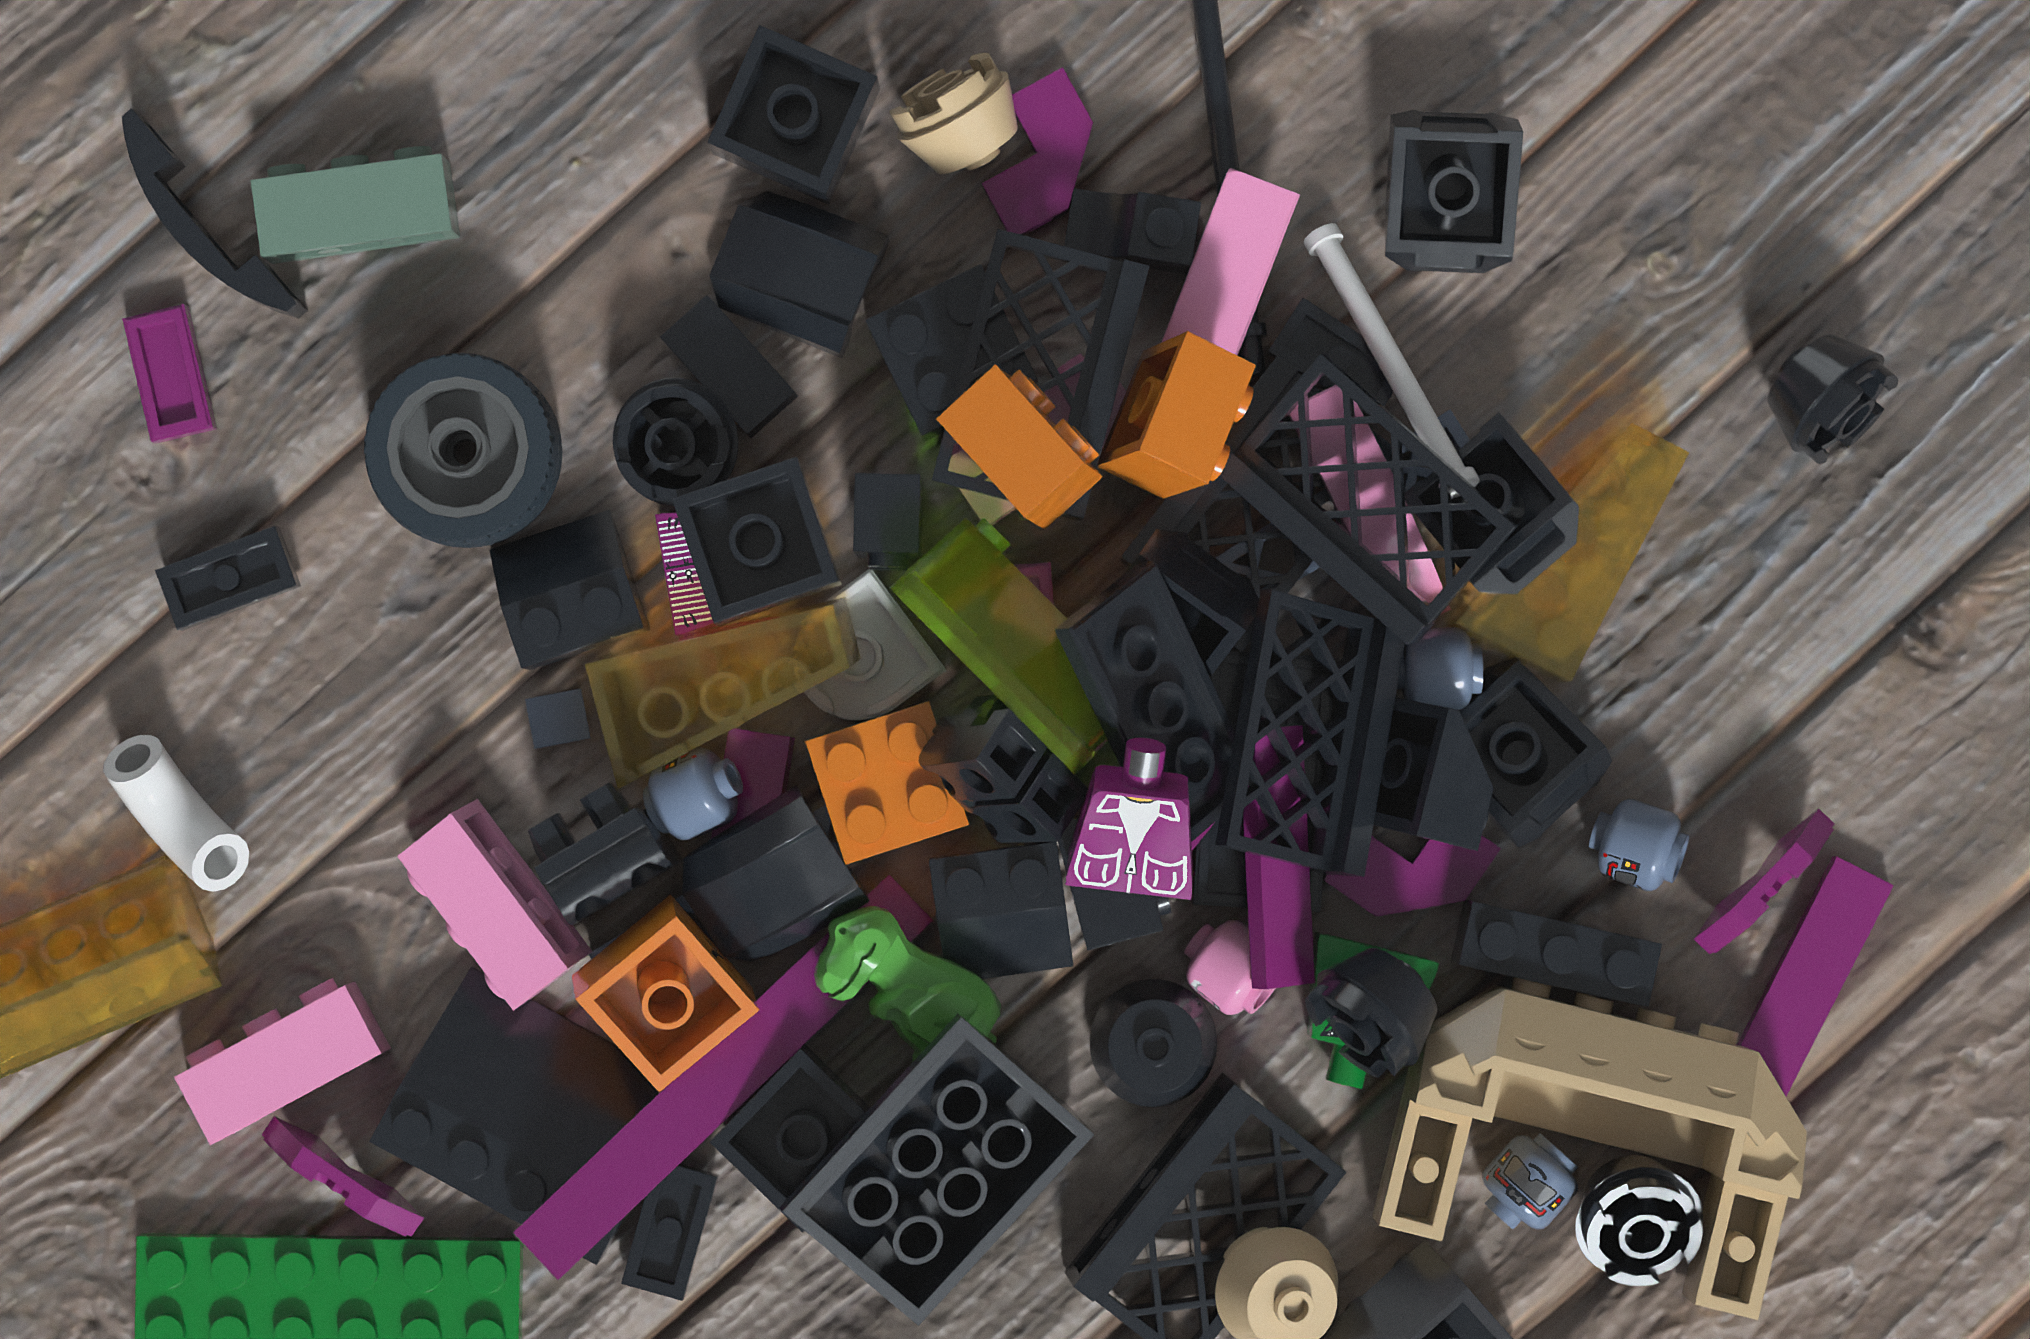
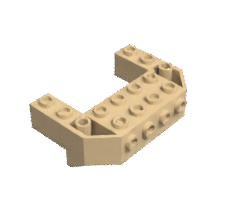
(1611, 1084)

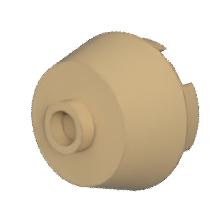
(958, 116)
(1277, 1286)

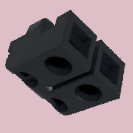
(1003, 773)
(606, 863)

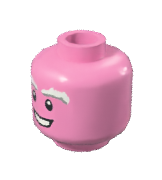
(1223, 968)

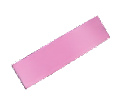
(1375, 488)

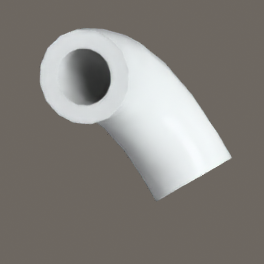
(175, 813)

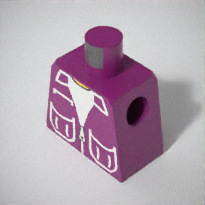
(1134, 828)

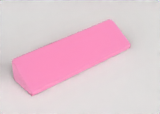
(1233, 261)

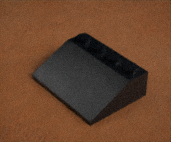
(510, 1102)
(938, 1169)

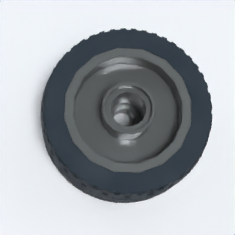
(415, 442)

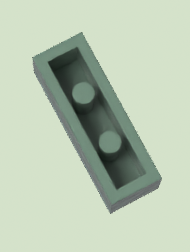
(355, 205)

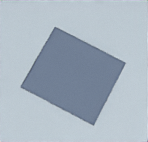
(557, 718)

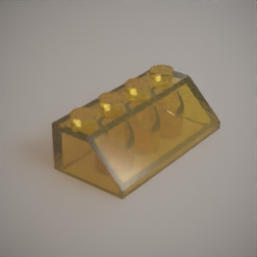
(101, 962)

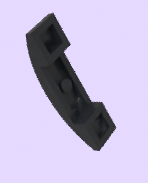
(154, 167)

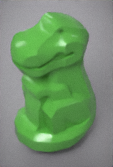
(913, 986)

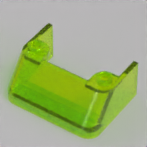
(1003, 636)

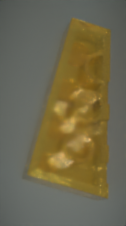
(1564, 606)
(700, 685)

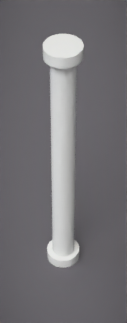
(1326, 245)

